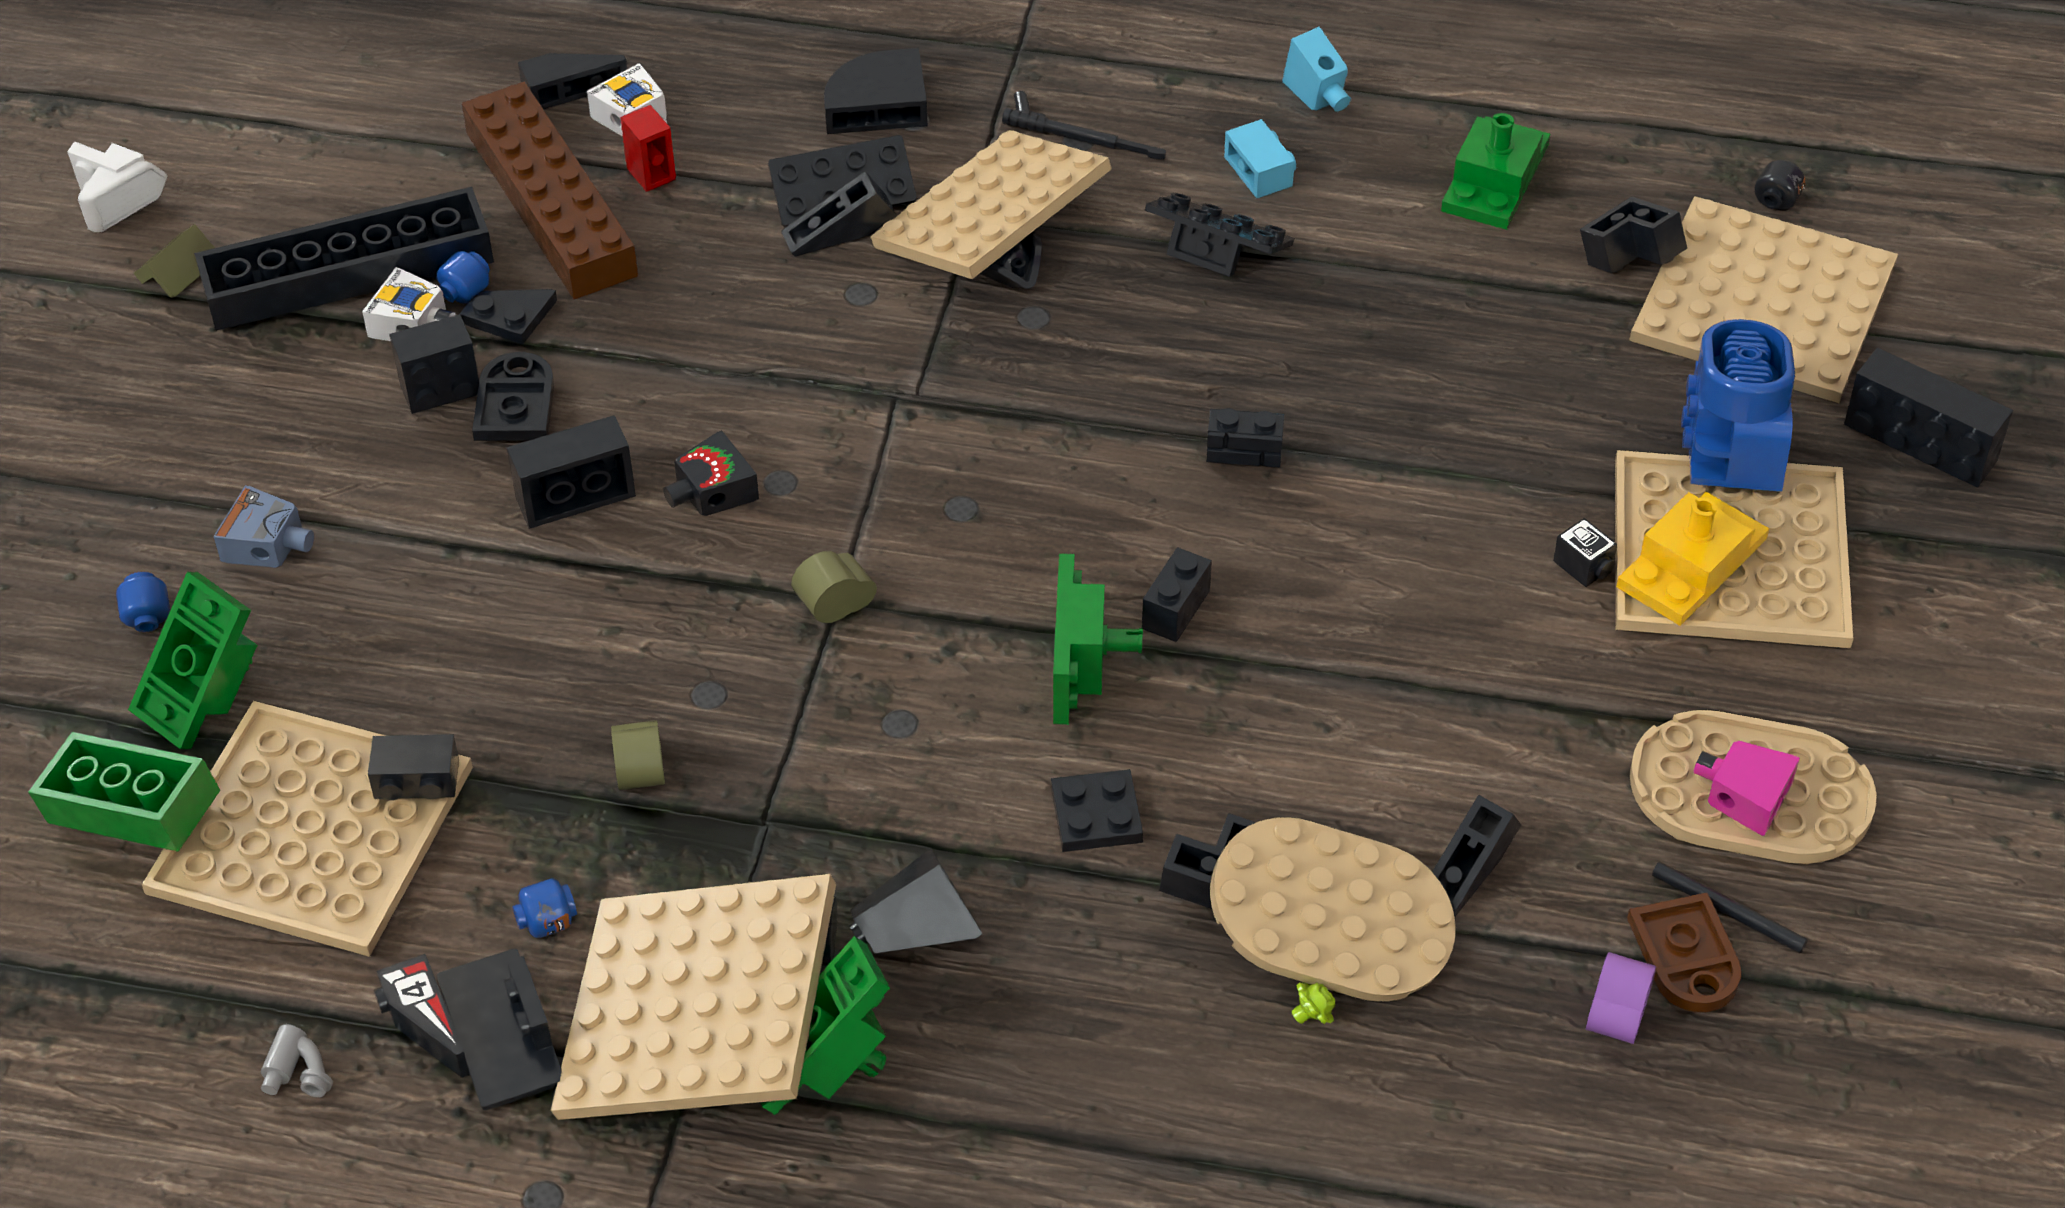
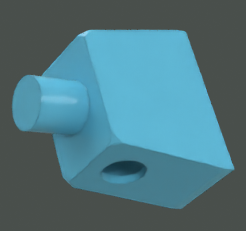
(1316, 71)

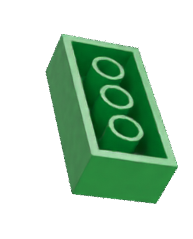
(125, 791)

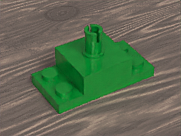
(1494, 170)
(1082, 639)
(194, 662)
(843, 1023)

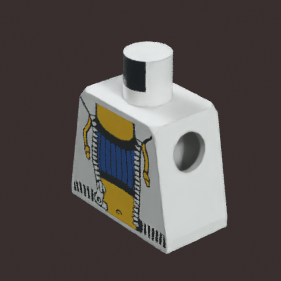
(624, 95)
(403, 304)

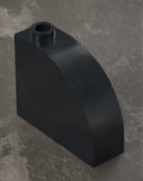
(877, 93)

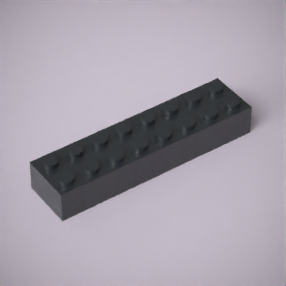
(339, 257)

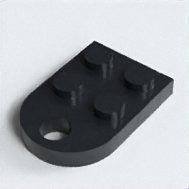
(514, 403)

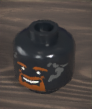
(1779, 185)

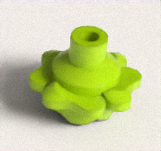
(1314, 1003)

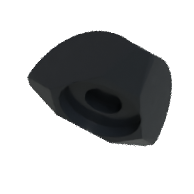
(1019, 265)

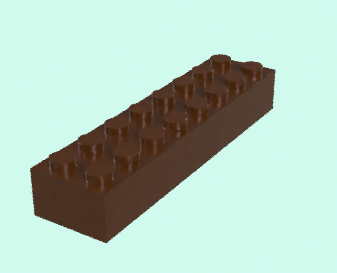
(550, 190)

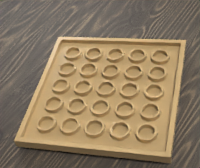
(1774, 273)
(1784, 591)
(300, 834)
(696, 998)

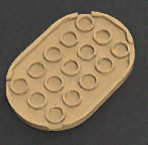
(1818, 820)
(1332, 909)

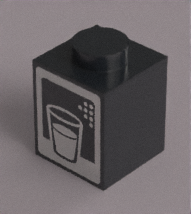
(1585, 552)

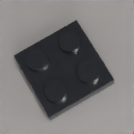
(1096, 810)

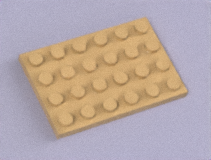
(990, 203)

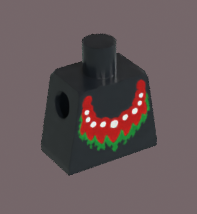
(713, 477)

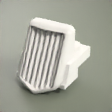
(113, 183)

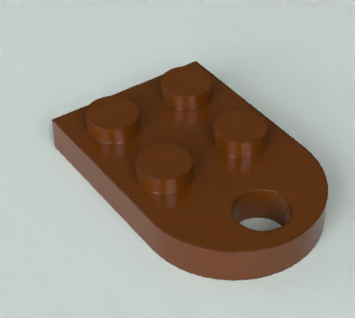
(1688, 949)

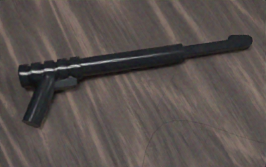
(1024, 119)

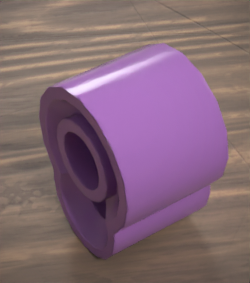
(1620, 997)

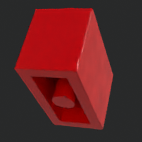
(648, 148)

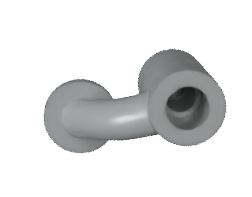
(282, 1058)

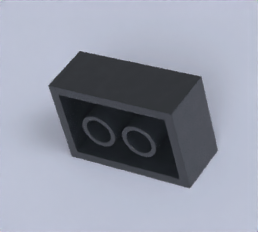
(571, 471)

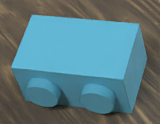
(1259, 158)

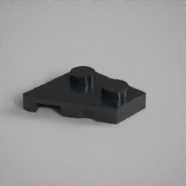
(509, 312)

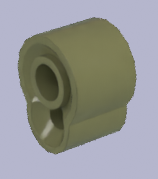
(833, 585)
(637, 755)

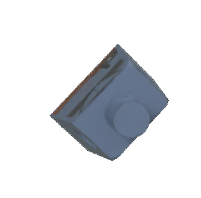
(261, 530)

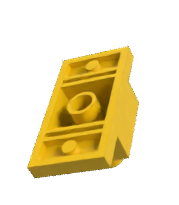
(1690, 555)

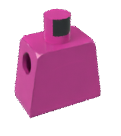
(1748, 782)

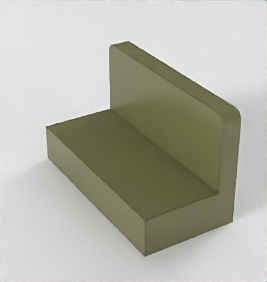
(175, 263)

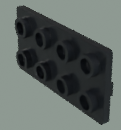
(813, 176)
(1211, 237)
(501, 1028)

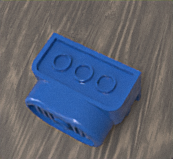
(1740, 407)

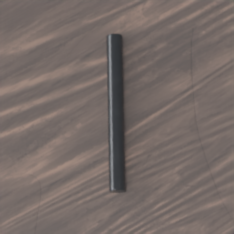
(1731, 908)

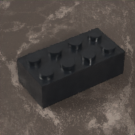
(1927, 417)

